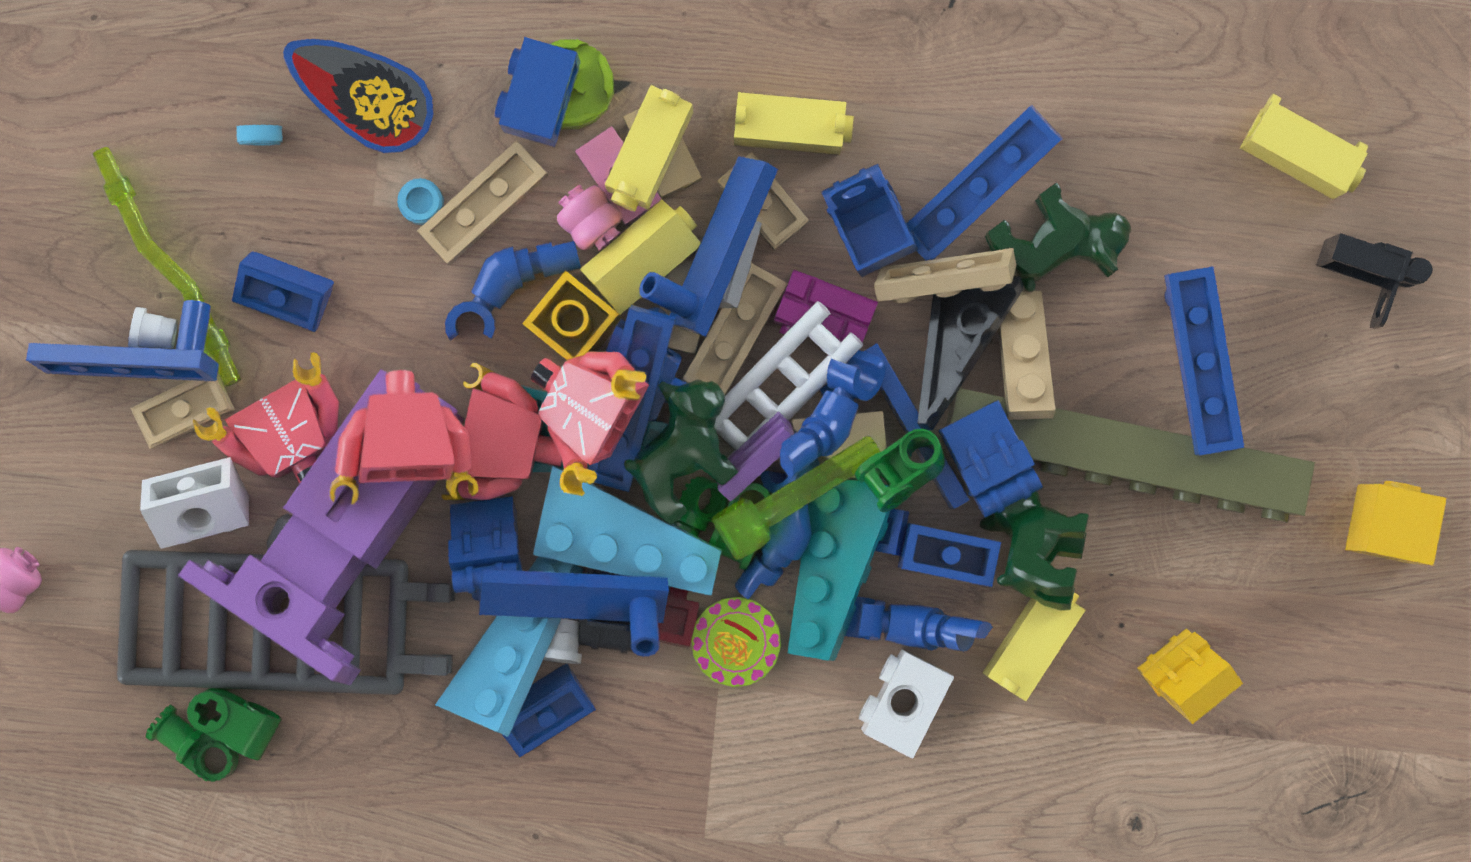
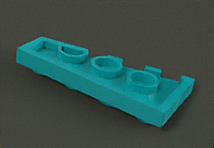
(833, 567)

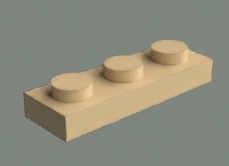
(482, 203)
(945, 276)
(736, 330)
(1026, 360)

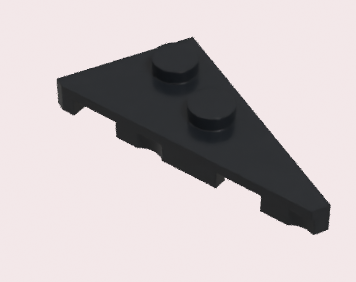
(956, 339)

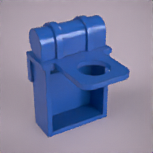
(869, 220)
(991, 459)
(482, 538)

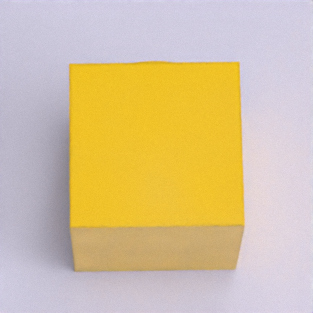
(572, 319)
(1396, 522)

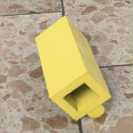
(792, 123)
(648, 149)
(1305, 150)
(651, 244)
(1032, 646)

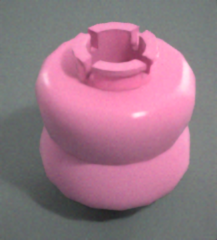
(589, 217)
(17, 578)

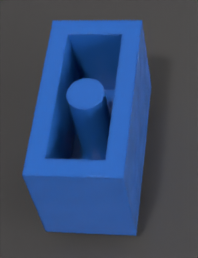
(537, 91)
(949, 555)

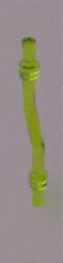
(121, 193)

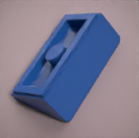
(282, 290)
(548, 709)

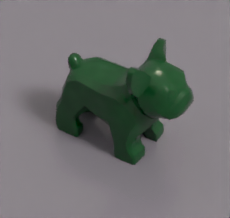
(1063, 237)
(682, 447)
(1036, 539)

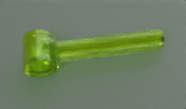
(746, 525)

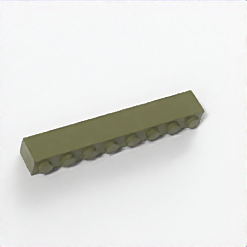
(1156, 460)

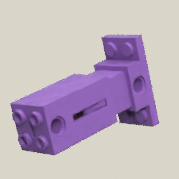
(317, 556)

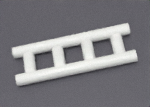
(779, 358)

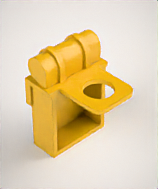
(1189, 675)

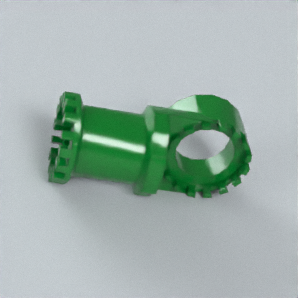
(695, 519)
(189, 744)

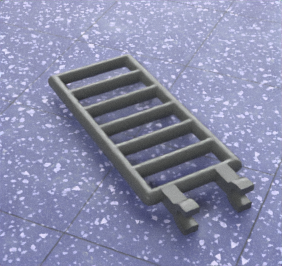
(260, 676)

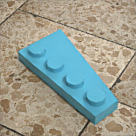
(621, 539)
(503, 665)

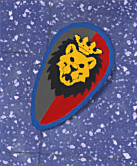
(362, 92)

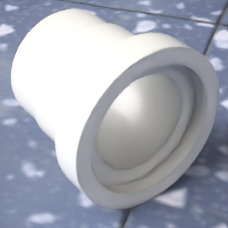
(152, 330)
(565, 643)

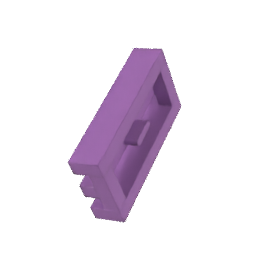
(757, 455)

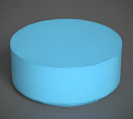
(259, 135)
(420, 200)

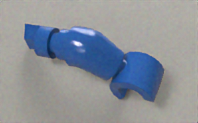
(507, 272)
(835, 413)
(786, 543)
(914, 626)

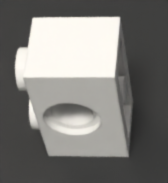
(195, 503)
(905, 730)

